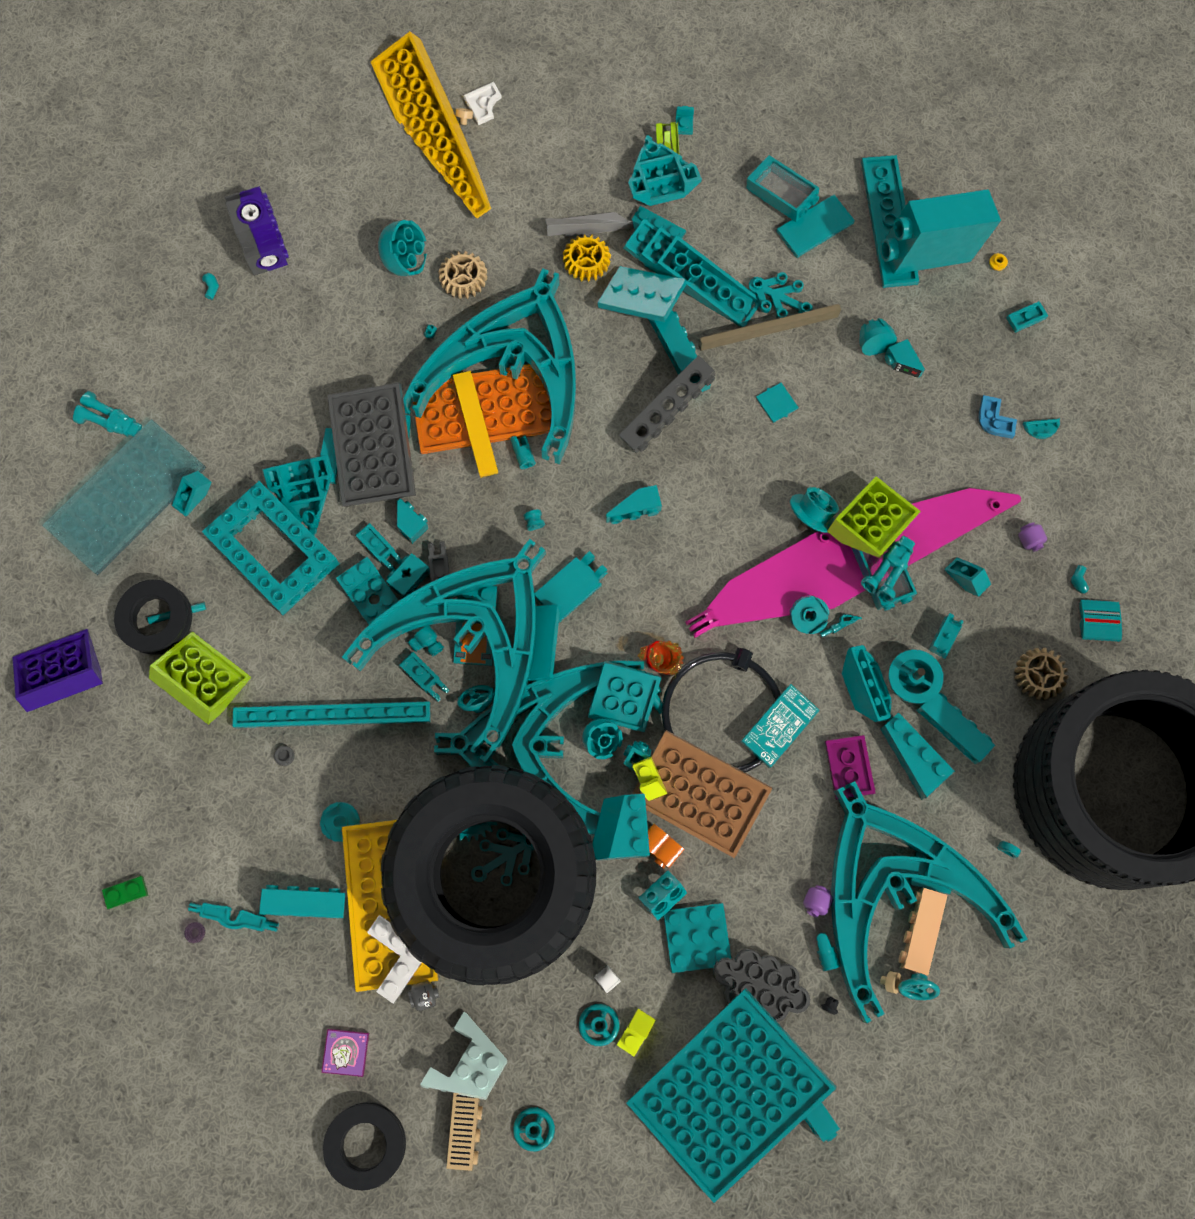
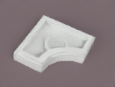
(482, 102)

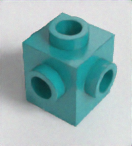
(640, 748)

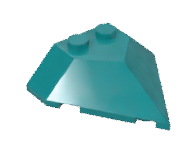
(661, 175)
(302, 487)

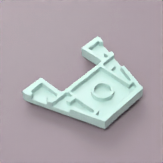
(476, 1069)

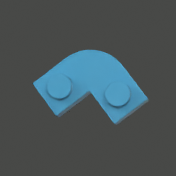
(992, 422)

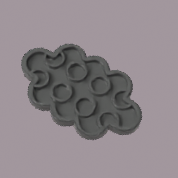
(766, 979)

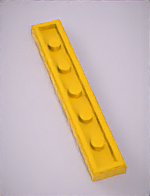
(475, 424)

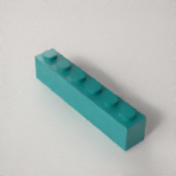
(676, 344)

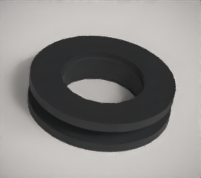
(130, 605)
(334, 1153)

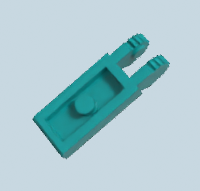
(377, 546)
(422, 675)

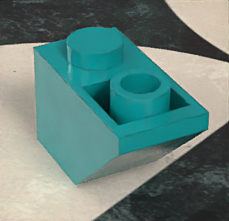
(409, 523)

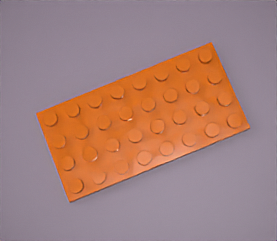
(507, 406)

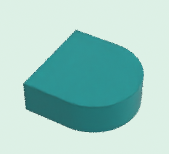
(1009, 849)

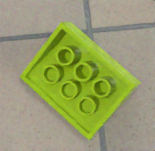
(873, 519)
(198, 677)

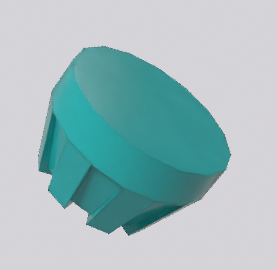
(876, 337)

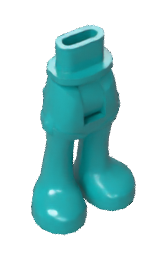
(116, 422)
(896, 558)

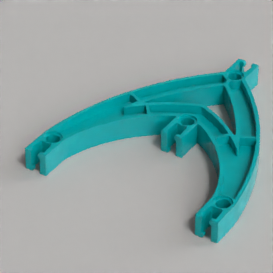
(484, 339)
(436, 605)
(548, 700)
(854, 911)

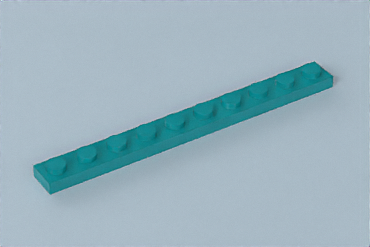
(331, 714)

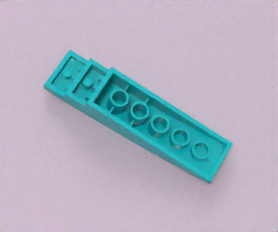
(703, 278)

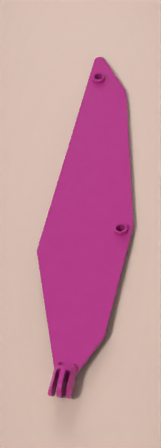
(830, 568)

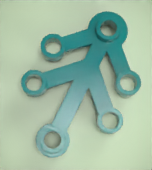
(778, 295)
(508, 854)

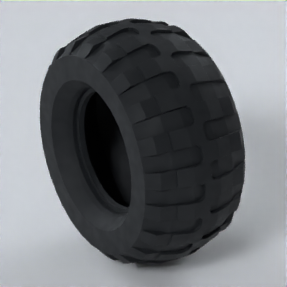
(415, 892)

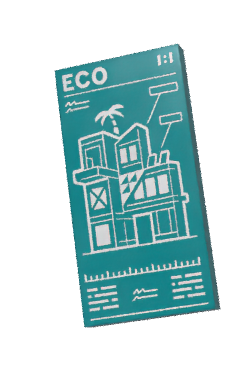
(780, 726)

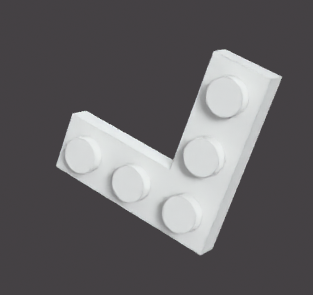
(403, 968)

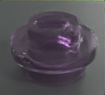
(188, 932)

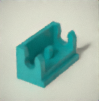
(945, 636)

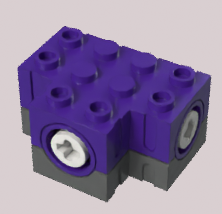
(257, 230)

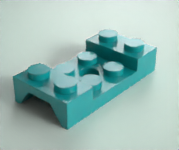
(363, 582)

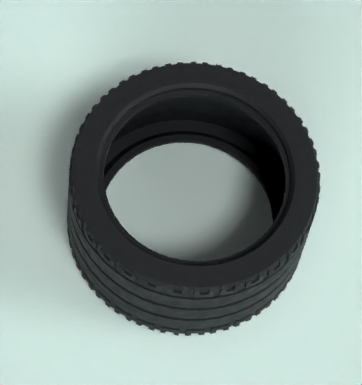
(1049, 792)

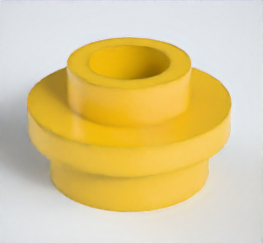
(996, 265)

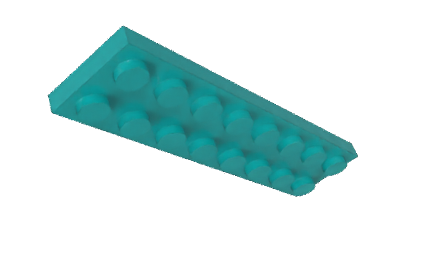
(885, 205)

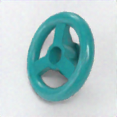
(478, 701)
(918, 984)
(591, 1026)
(517, 1129)

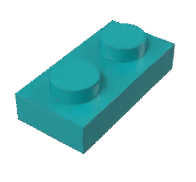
(1027, 317)

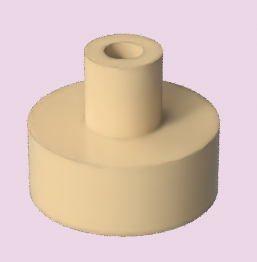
(464, 114)
(891, 982)

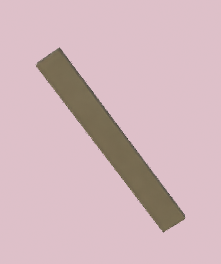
(769, 327)

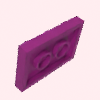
(850, 763)

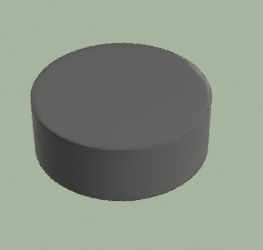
(284, 755)

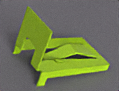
(674, 136)

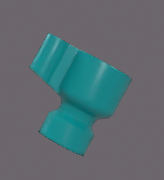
(426, 638)

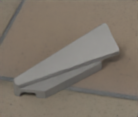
(587, 224)

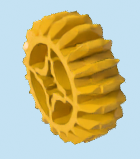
(586, 264)

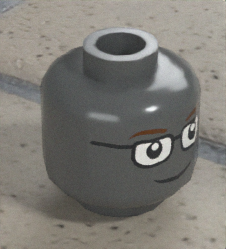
(423, 995)

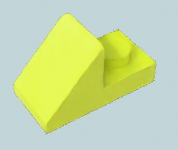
(649, 779)
(636, 1032)

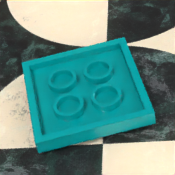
(624, 696)
(696, 937)

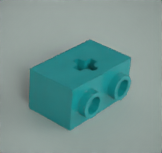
(406, 585)

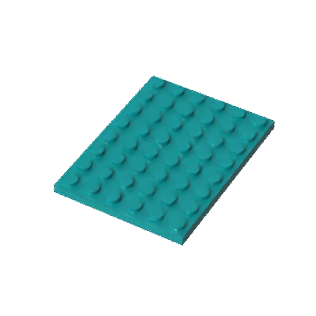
(731, 1095)

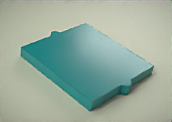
(777, 402)

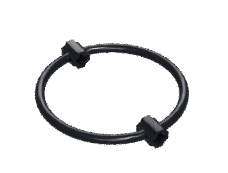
(741, 661)

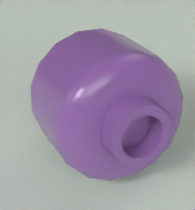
(1032, 536)
(817, 901)

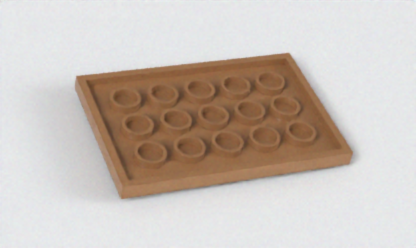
(705, 794)

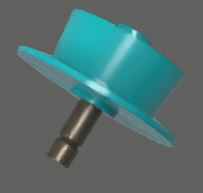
(814, 509)

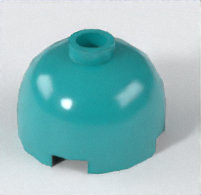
(601, 738)

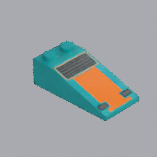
(482, 653)

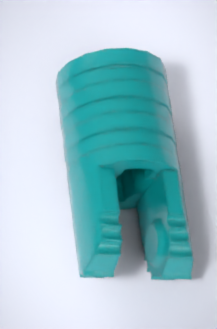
(523, 453)
(826, 953)

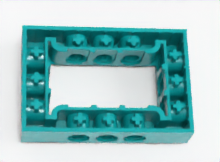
(297, 584)

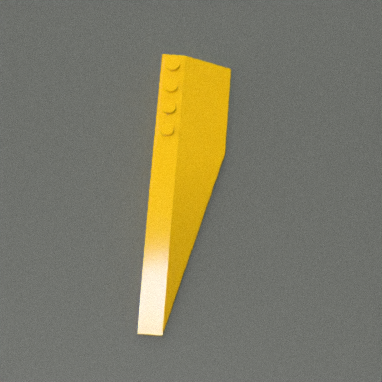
(428, 117)

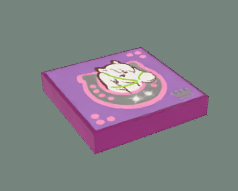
(345, 1052)

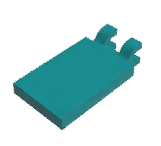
(572, 585)

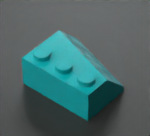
(622, 828)

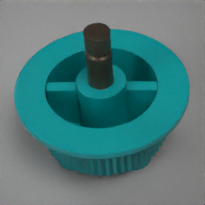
(915, 676)

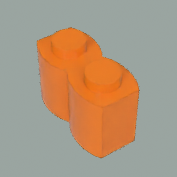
(663, 847)

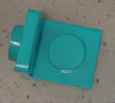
(684, 117)

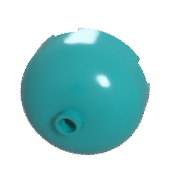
(400, 245)

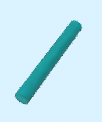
(165, 616)

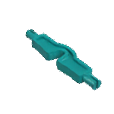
(243, 920)

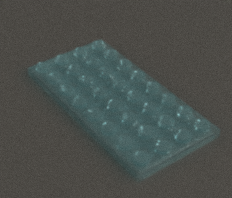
(123, 497)

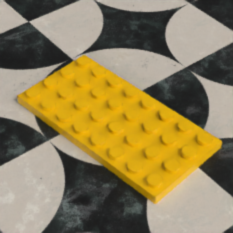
(363, 855)

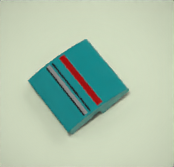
(1100, 620)

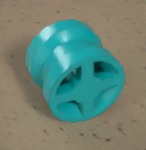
(534, 520)

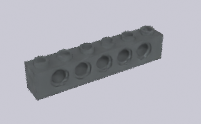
(697, 367)

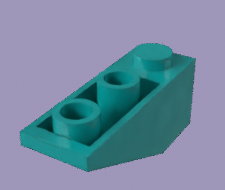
(639, 503)

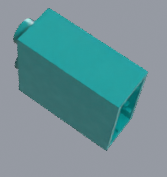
(940, 231)

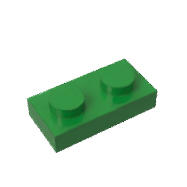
(125, 892)

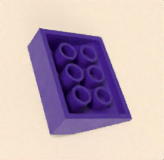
(56, 671)

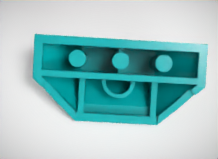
(866, 684)

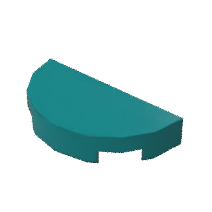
(1042, 428)

